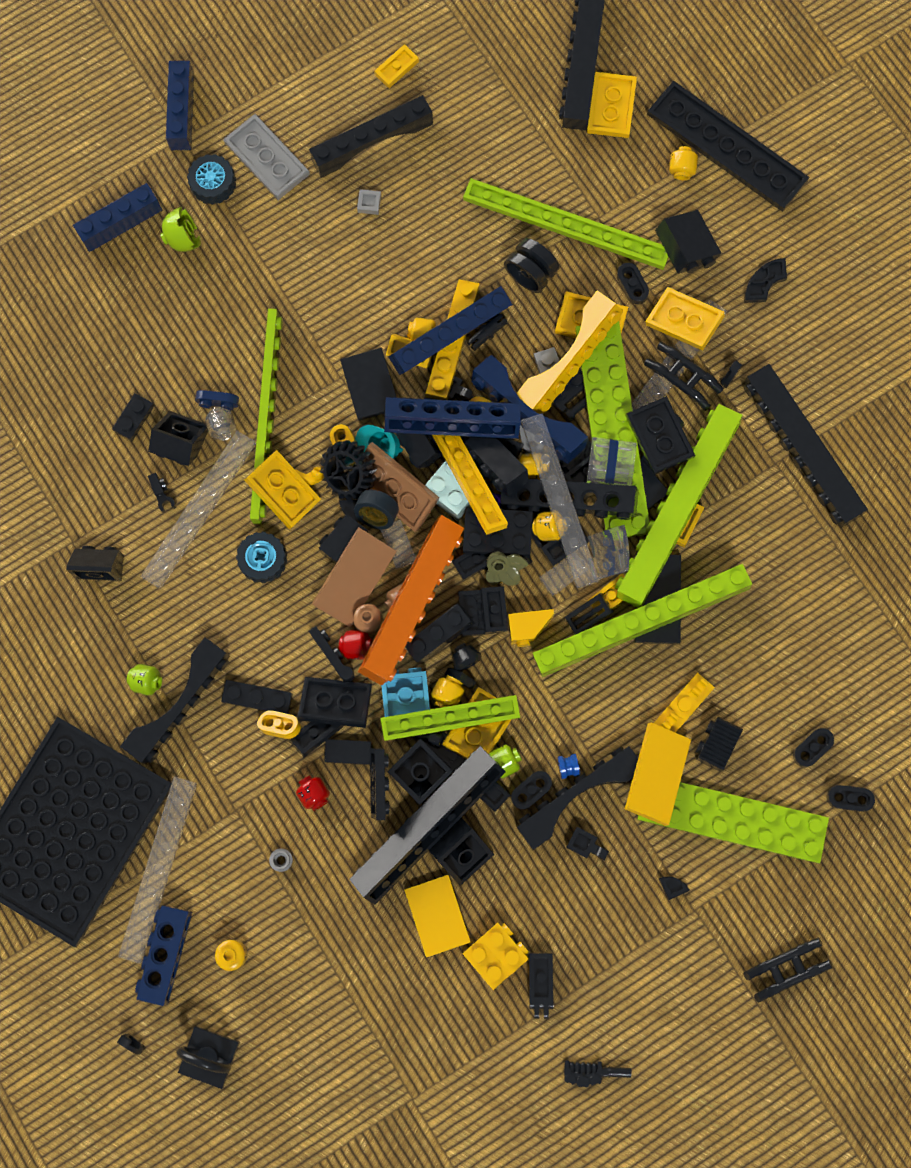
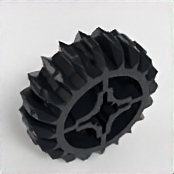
(348, 456)

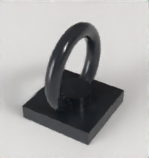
(207, 1057)

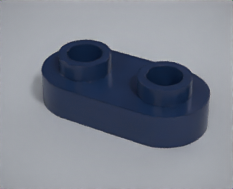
(219, 399)

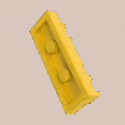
(685, 703)

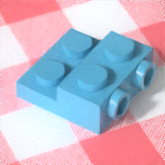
(406, 693)

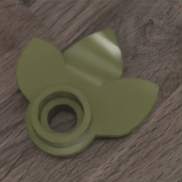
(506, 570)

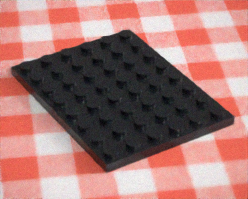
(73, 829)

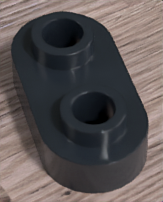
(633, 284)
(813, 748)
(531, 790)
(850, 798)

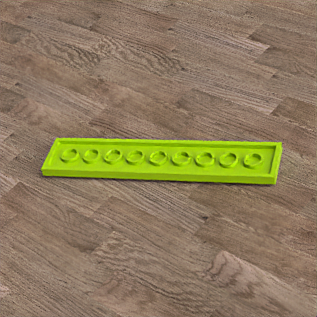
(607, 404)

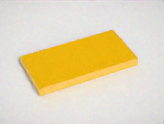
(658, 774)

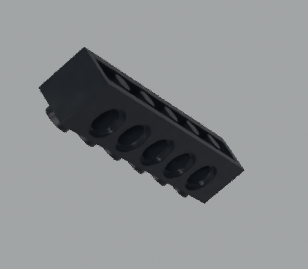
(603, 492)

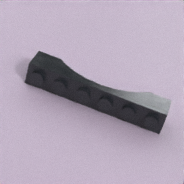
(401, 120)
(147, 739)
(540, 826)

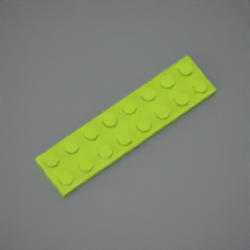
(748, 822)

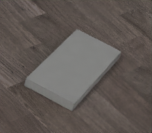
(266, 157)

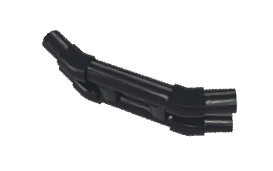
(687, 388)
(802, 973)

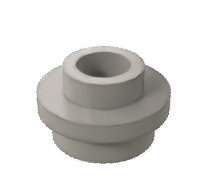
(288, 860)

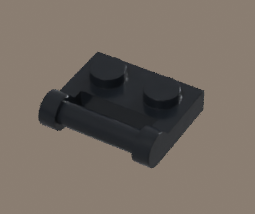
(572, 389)

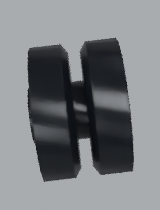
(531, 265)

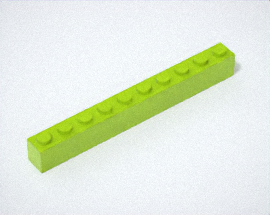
(679, 506)
(642, 620)

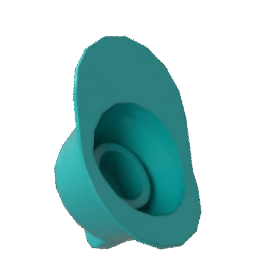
(386, 441)

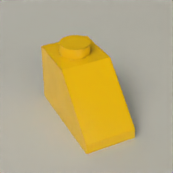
(528, 625)

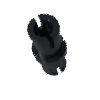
(486, 332)

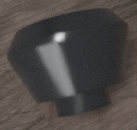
(465, 657)

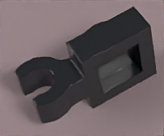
(457, 390)
(159, 487)
(584, 844)

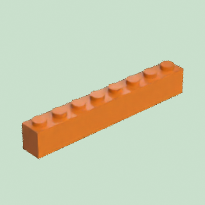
(411, 600)

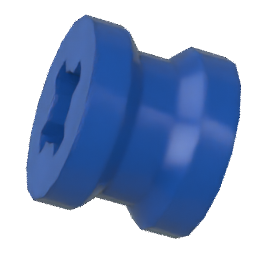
(568, 766)

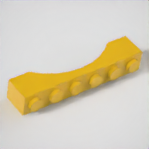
(597, 320)

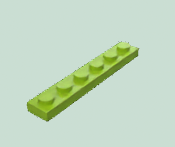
(450, 717)

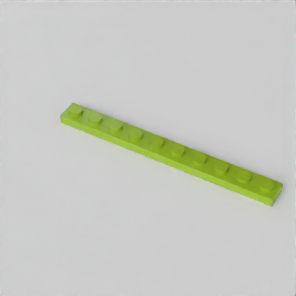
(566, 223)
(267, 405)

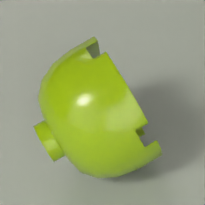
(179, 231)

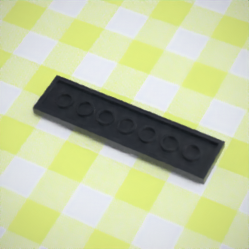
(728, 146)

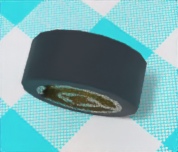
(376, 509)

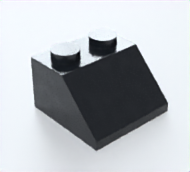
(177, 438)
(96, 564)
(461, 851)

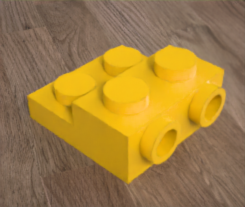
(496, 955)

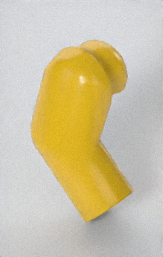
(312, 477)

